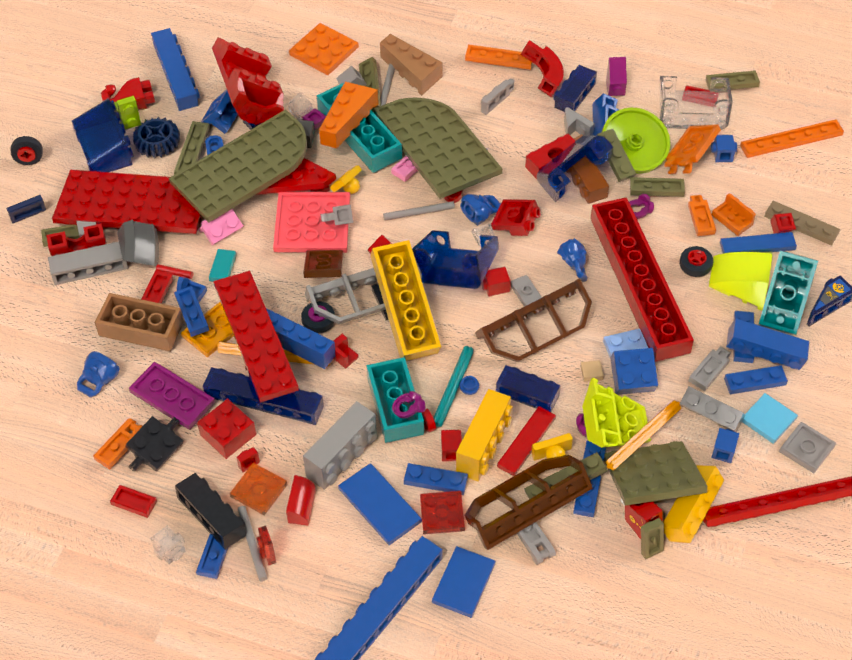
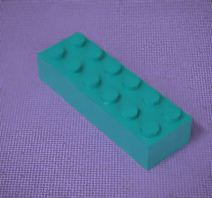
(370, 140)

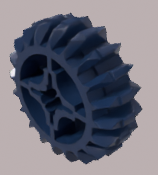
(156, 137)

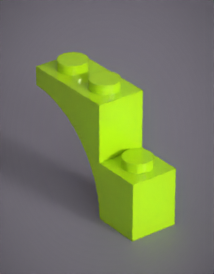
(128, 112)

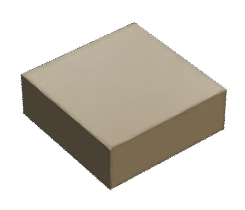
(591, 370)

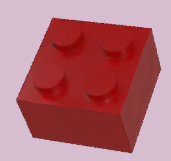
(226, 428)

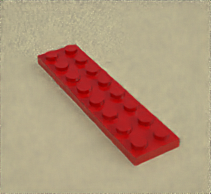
(255, 336)

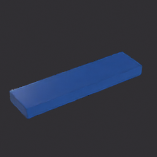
(759, 243)

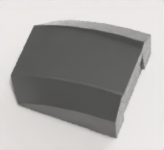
(139, 242)

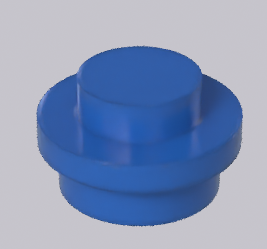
(469, 385)

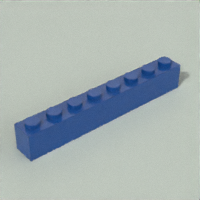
(384, 602)

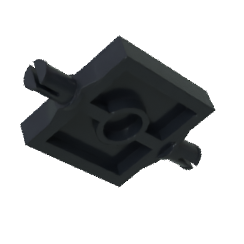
(154, 444)

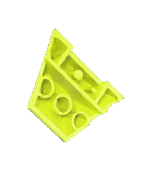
(742, 275)
(611, 418)

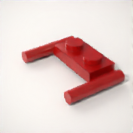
(161, 282)

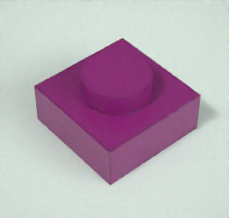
(316, 116)

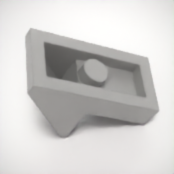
(578, 123)

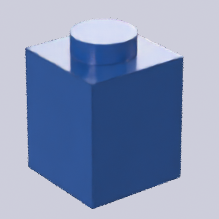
(725, 445)

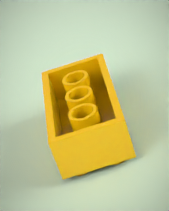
(484, 434)

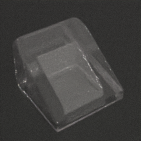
(482, 230)

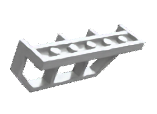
(344, 283)

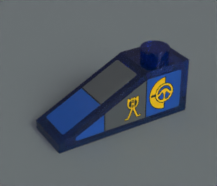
(835, 294)

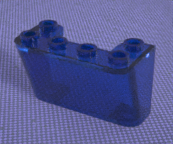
(103, 138)
(594, 147)
(453, 266)

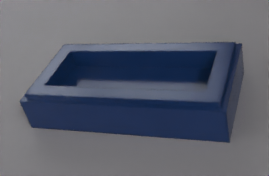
(26, 209)

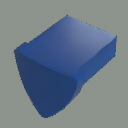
(199, 289)

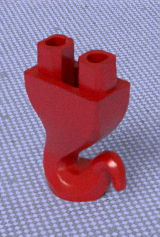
(132, 87)

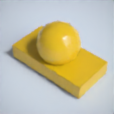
(348, 181)
(552, 447)

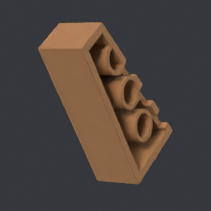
(413, 64)

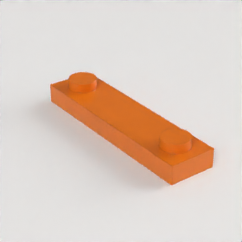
(497, 57)

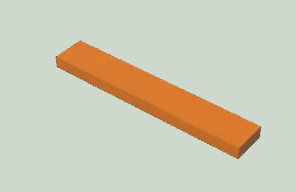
(791, 138)

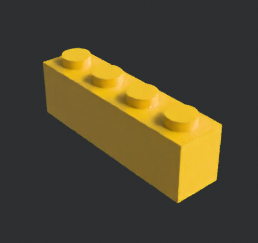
(690, 510)

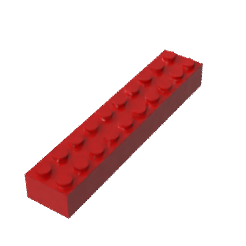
(641, 279)

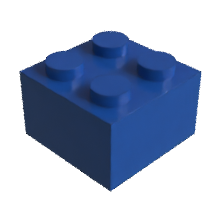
(634, 371)

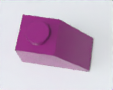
(616, 76)

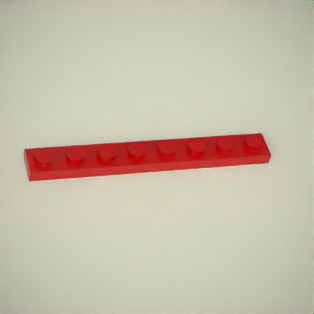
(778, 502)

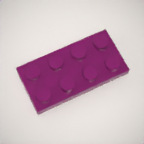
(172, 395)

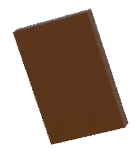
(323, 263)

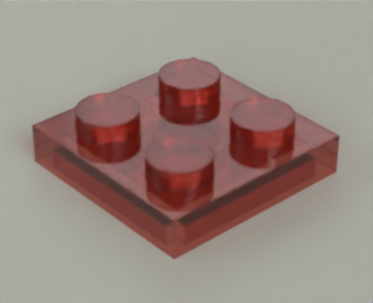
(442, 512)

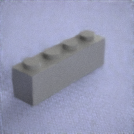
(86, 263)

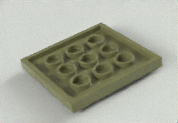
(657, 474)

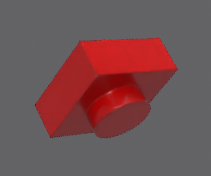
(246, 459)

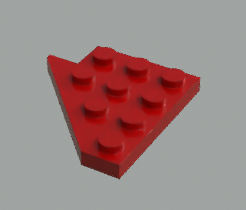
(305, 177)

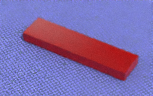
(522, 445)

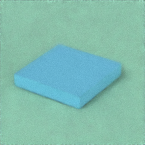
(769, 418)

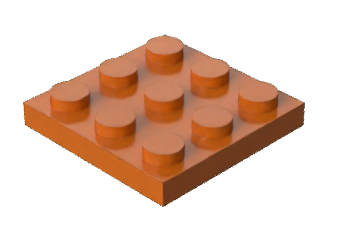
(323, 48)

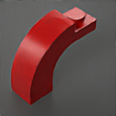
(548, 64)

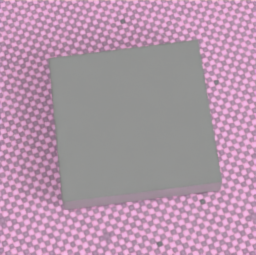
(807, 447)

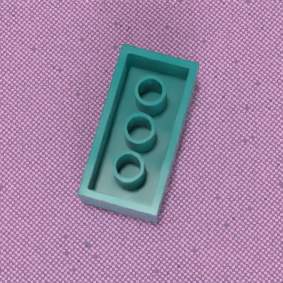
(387, 383)

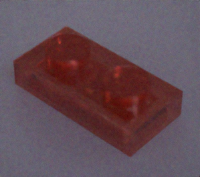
(265, 546)

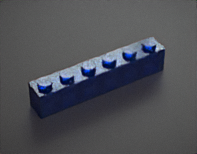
(240, 390)

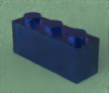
(575, 88)
(528, 388)

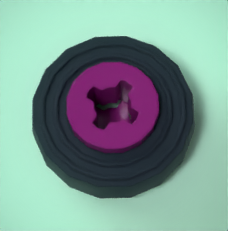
(313, 321)

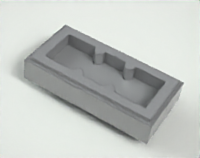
(525, 290)

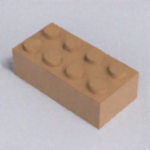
(139, 322)

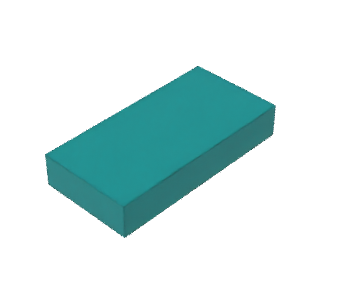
(222, 264)

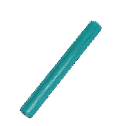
(453, 386)

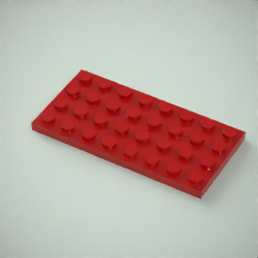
(124, 197)

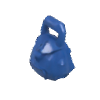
(479, 207)
(575, 256)
(98, 371)

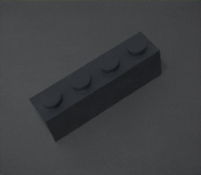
(210, 510)

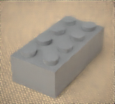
(340, 445)

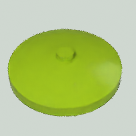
(641, 136)

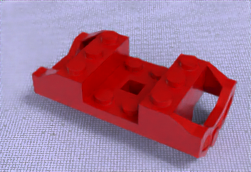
(246, 81)

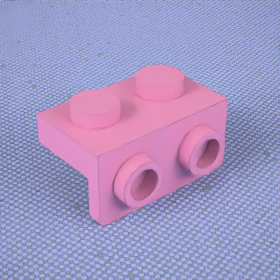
(221, 227)

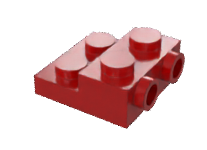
(516, 216)

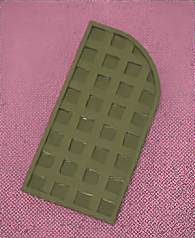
(438, 144)
(243, 166)

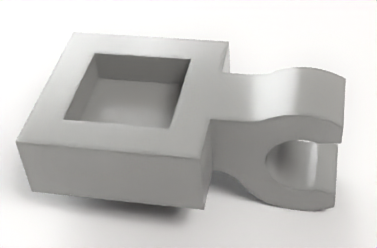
(340, 215)

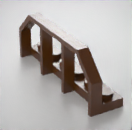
(536, 307)
(532, 509)

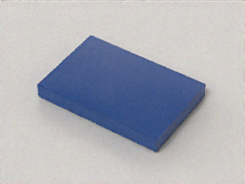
(463, 582)

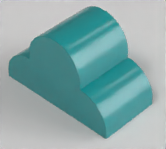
(788, 292)

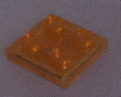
(258, 489)

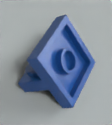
(221, 113)

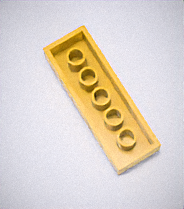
(405, 300)

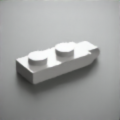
(496, 96)
(710, 368)

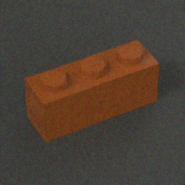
(589, 180)

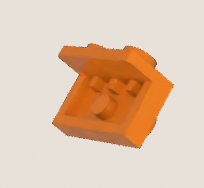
(734, 215)

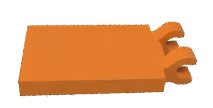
(691, 147)

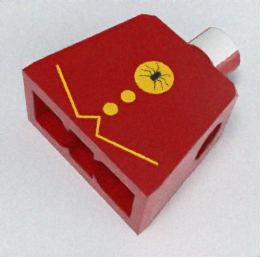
(639, 514)

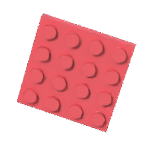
(300, 223)

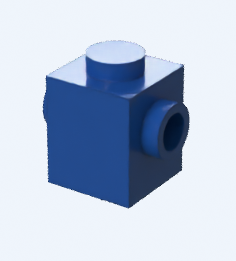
(724, 148)

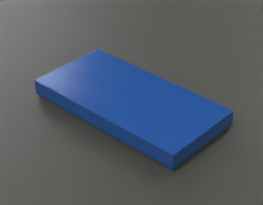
(379, 504)

